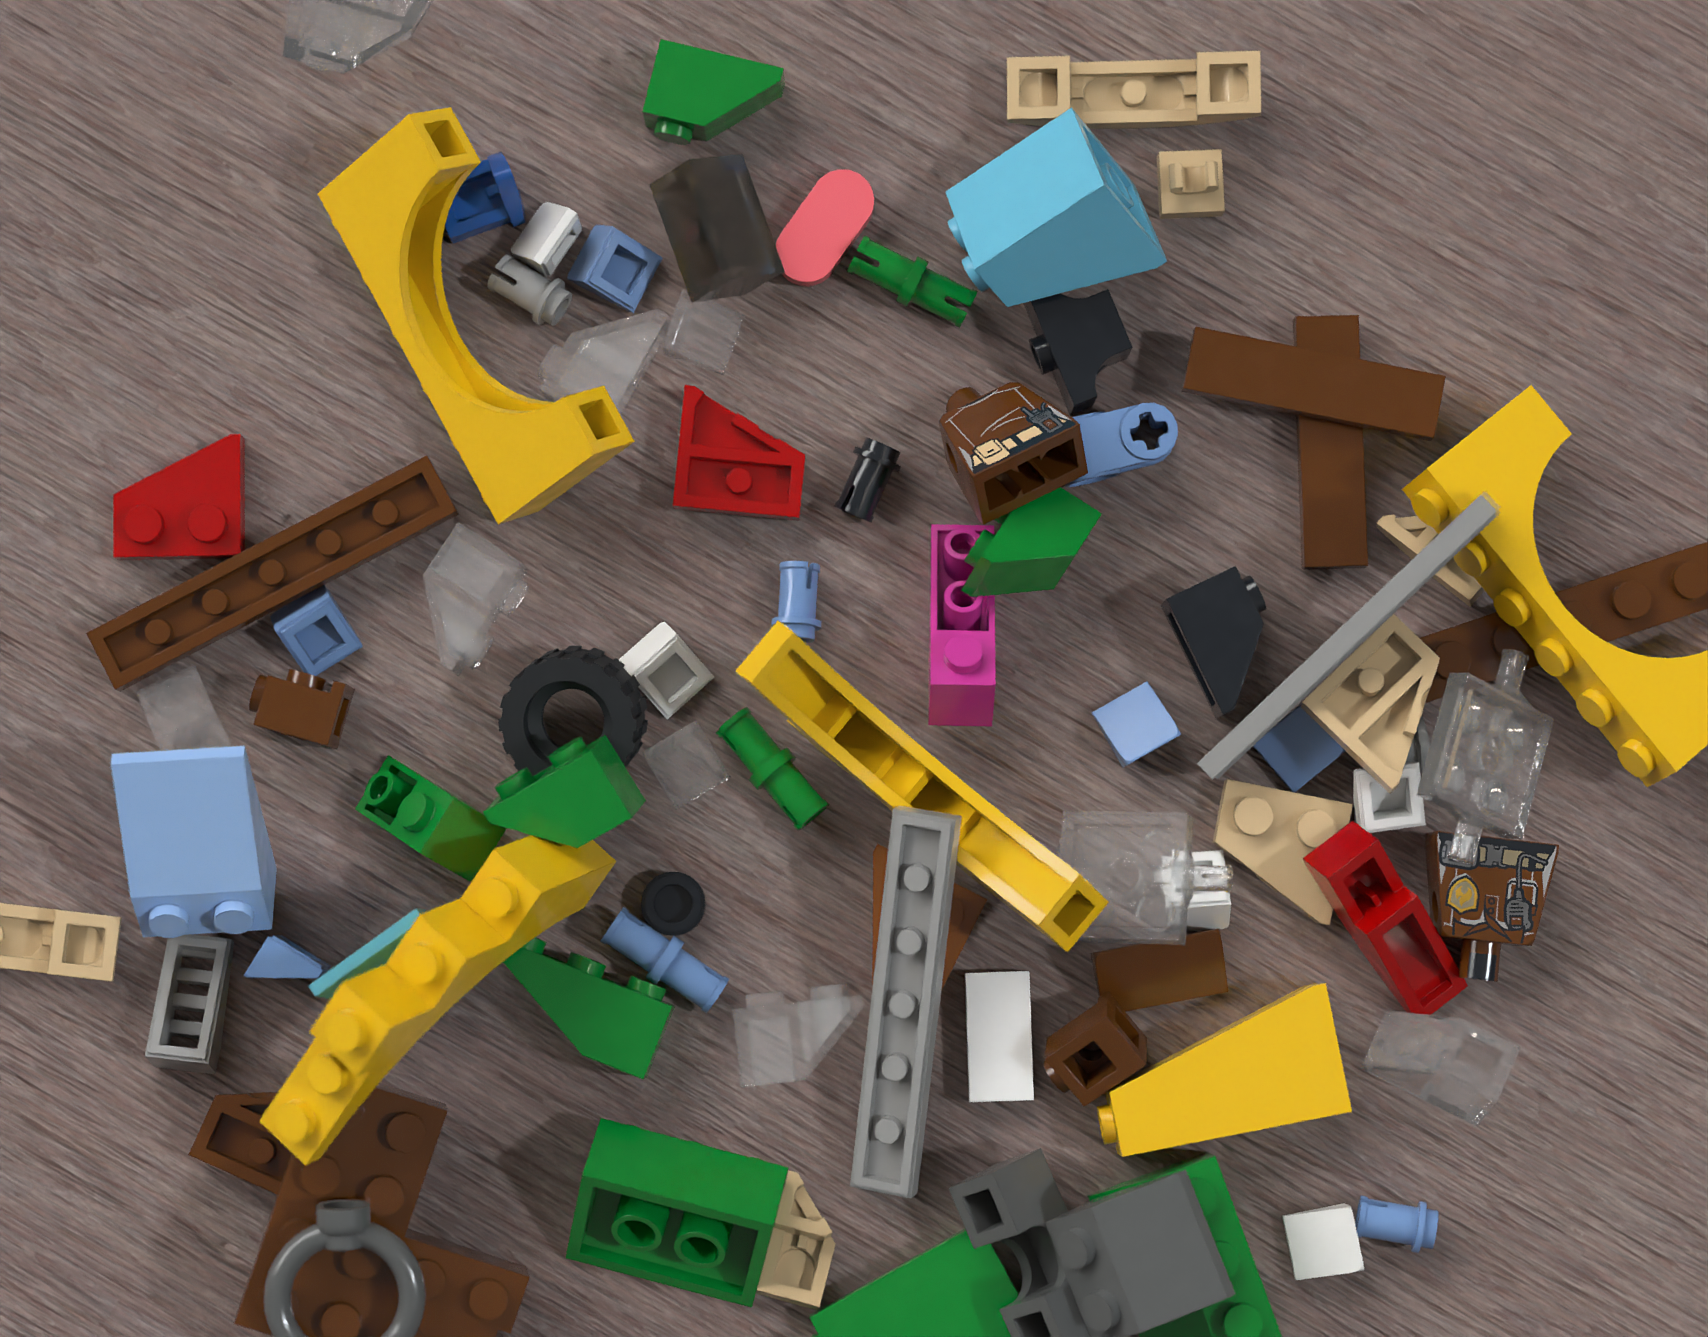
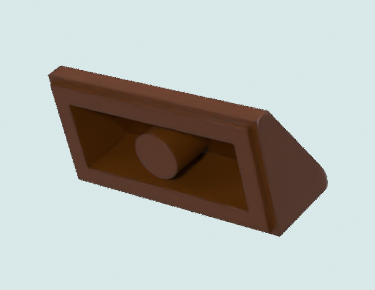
(1162, 973)

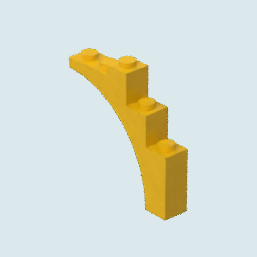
(905, 774)
(438, 961)

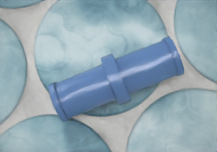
(664, 960)

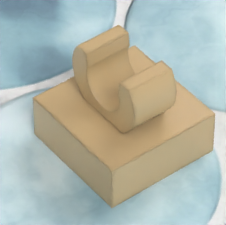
(1190, 184)

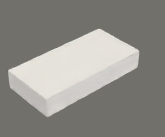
(999, 1036)

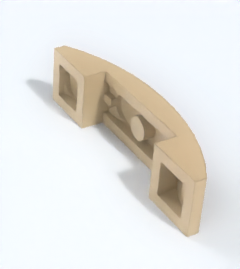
(1135, 93)
(58, 941)

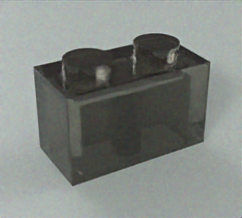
(716, 227)

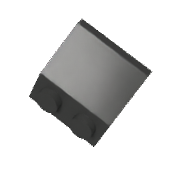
(1140, 1257)

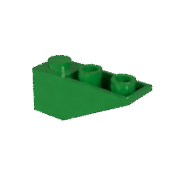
(598, 1016)

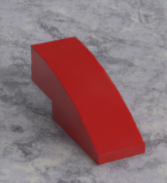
(1385, 919)

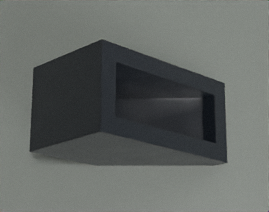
(1218, 633)

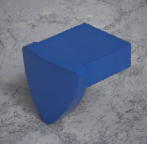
(485, 200)

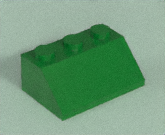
(675, 1212)
(1247, 1311)

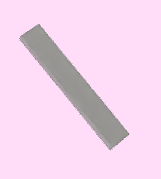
(1350, 636)
(905, 1001)

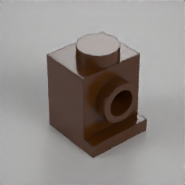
(301, 707)
(1095, 1072)

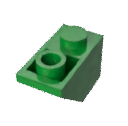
(1030, 546)
(572, 799)
(429, 819)

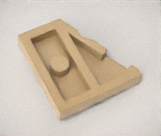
(1377, 700)
(1273, 833)

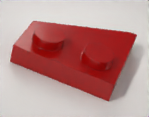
(734, 464)
(186, 508)

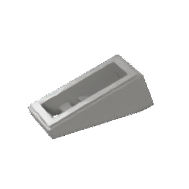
(210, 1031)

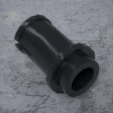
(868, 479)

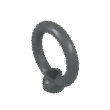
(344, 1227)

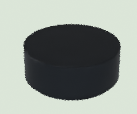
(673, 903)

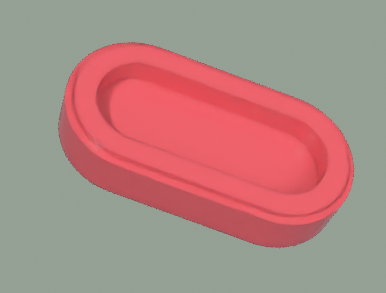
(825, 227)

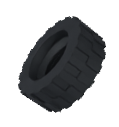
(571, 669)

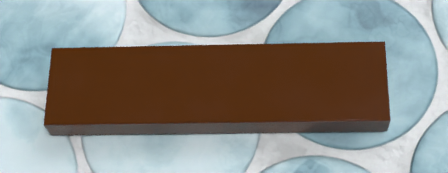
(1313, 383)
(1331, 463)

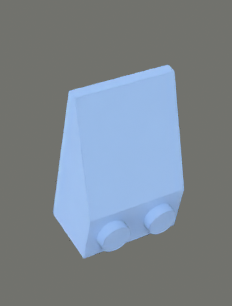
(194, 841)

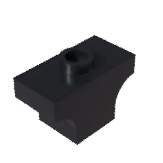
(1077, 342)

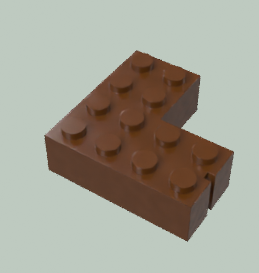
(353, 1292)

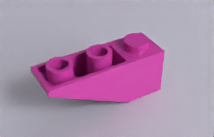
(959, 634)

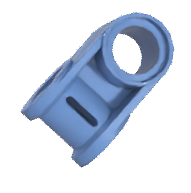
(1110, 445)

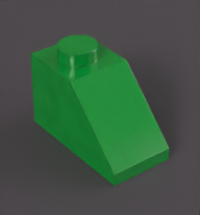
(705, 92)

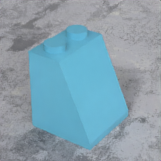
(1051, 217)

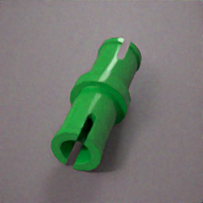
(912, 281)
(772, 768)

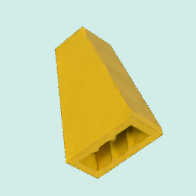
(1242, 1079)

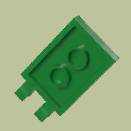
(934, 1294)

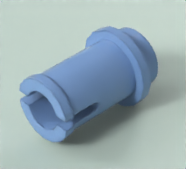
(799, 598)
(1397, 1223)

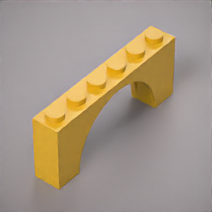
(393, 223)
(1642, 704)

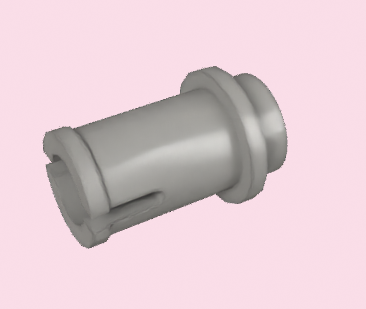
(532, 291)

